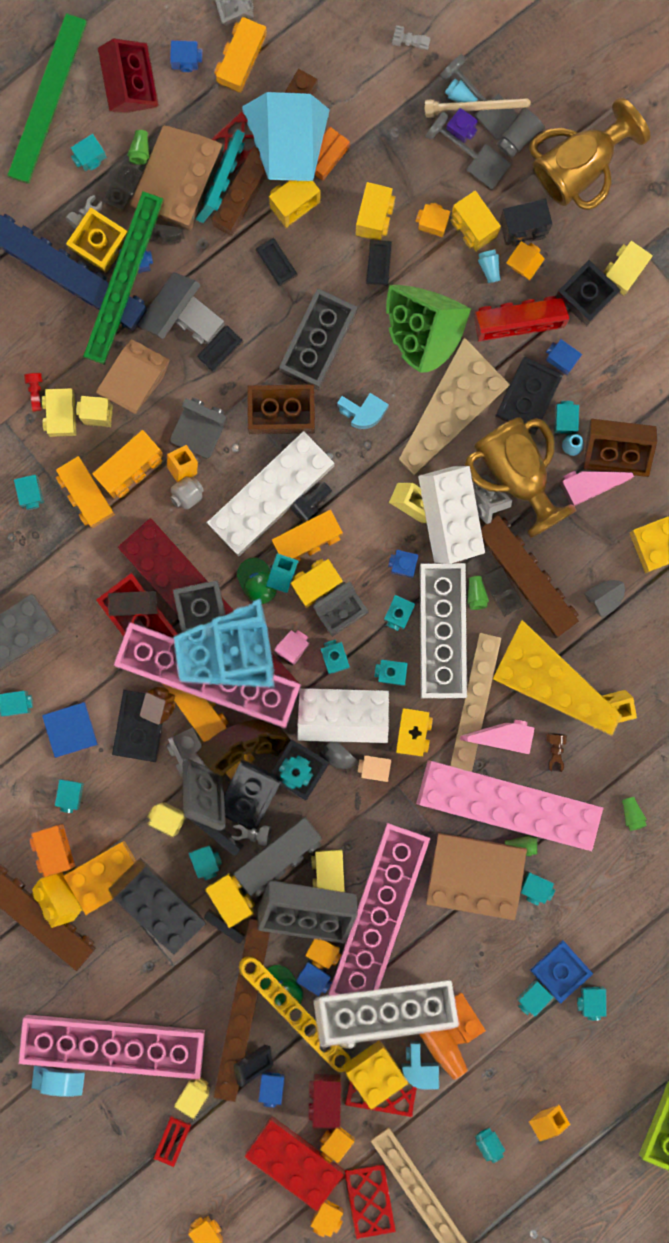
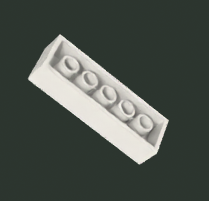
(271, 493)
(443, 631)
(385, 1013)

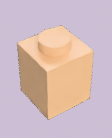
(374, 768)

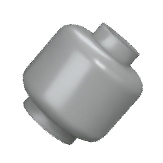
(186, 493)

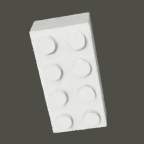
(451, 514)
(343, 715)

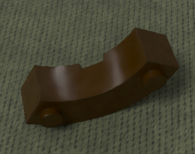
(233, 743)

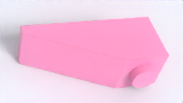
(590, 484)
(292, 646)
(507, 736)

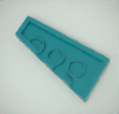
(212, 199)

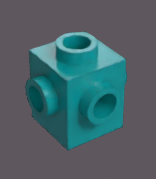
(302, 765)

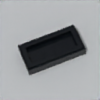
(276, 262)
(379, 262)
(219, 349)
(221, 925)
(253, 1065)

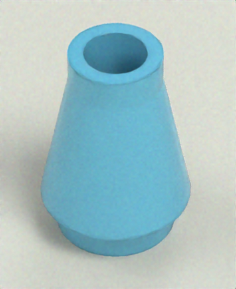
(459, 92)
(490, 265)
(571, 449)

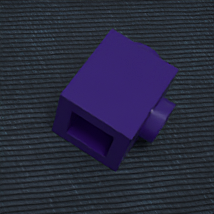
(462, 125)

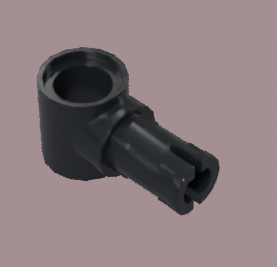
(307, 506)

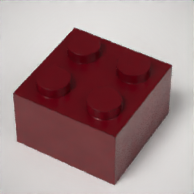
(326, 1104)

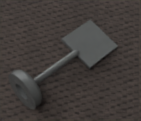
(494, 120)
(487, 164)

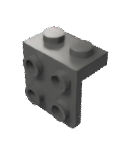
(199, 427)
(340, 608)

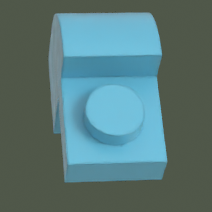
(365, 416)
(420, 1074)
(58, 1081)

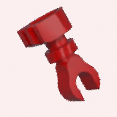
(34, 389)

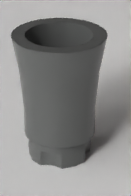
(520, 132)

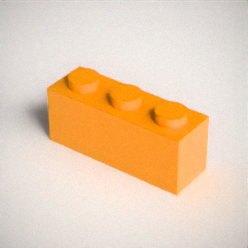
(240, 54)
(84, 492)
(309, 537)

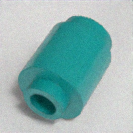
(489, 1145)

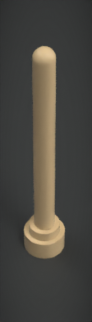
(434, 108)

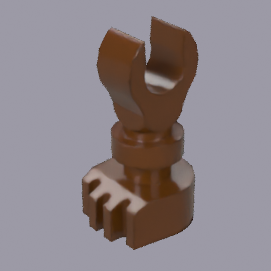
(557, 741)

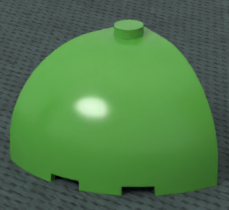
(425, 325)

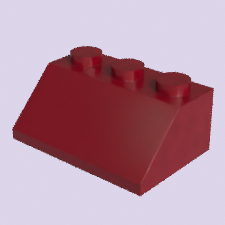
(127, 76)

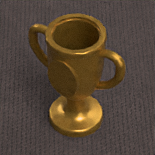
(585, 156)
(520, 469)

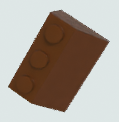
(281, 409)
(620, 447)

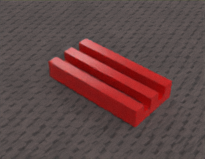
(179, 1122)

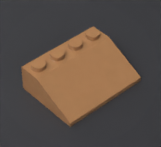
(180, 174)
(476, 876)

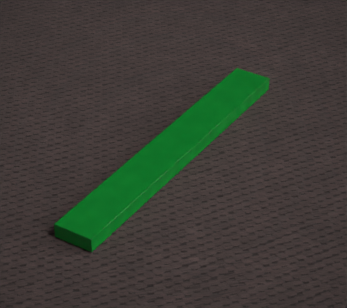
(47, 98)
(123, 278)

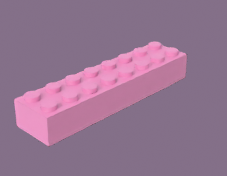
(155, 658)
(509, 805)
(380, 911)
(112, 1046)

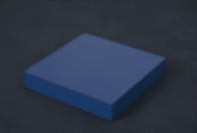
(70, 730)
(561, 971)

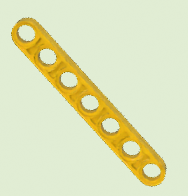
(285, 1009)

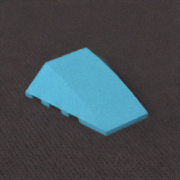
(287, 133)
(228, 650)

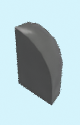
(606, 596)
(338, 756)

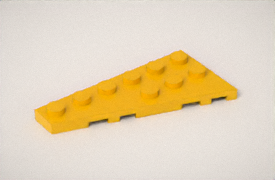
(543, 675)

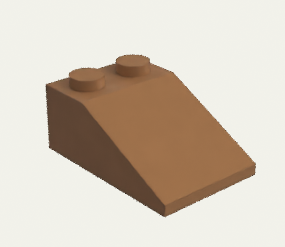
(133, 376)

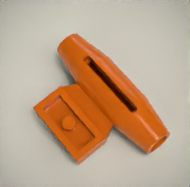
(444, 1043)

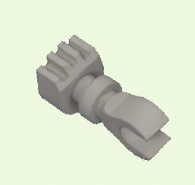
(418, 41)
(74, 219)
(263, 836)

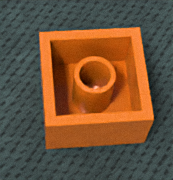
(52, 850)

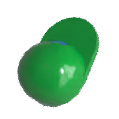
(253, 578)
(287, 980)

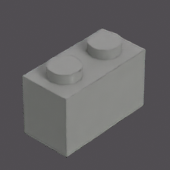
(200, 321)

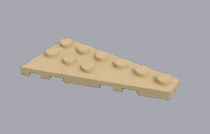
(460, 397)

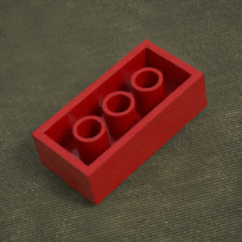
(294, 1163)

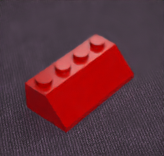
(520, 319)
(152, 622)

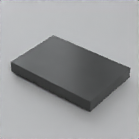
(168, 305)
(203, 795)

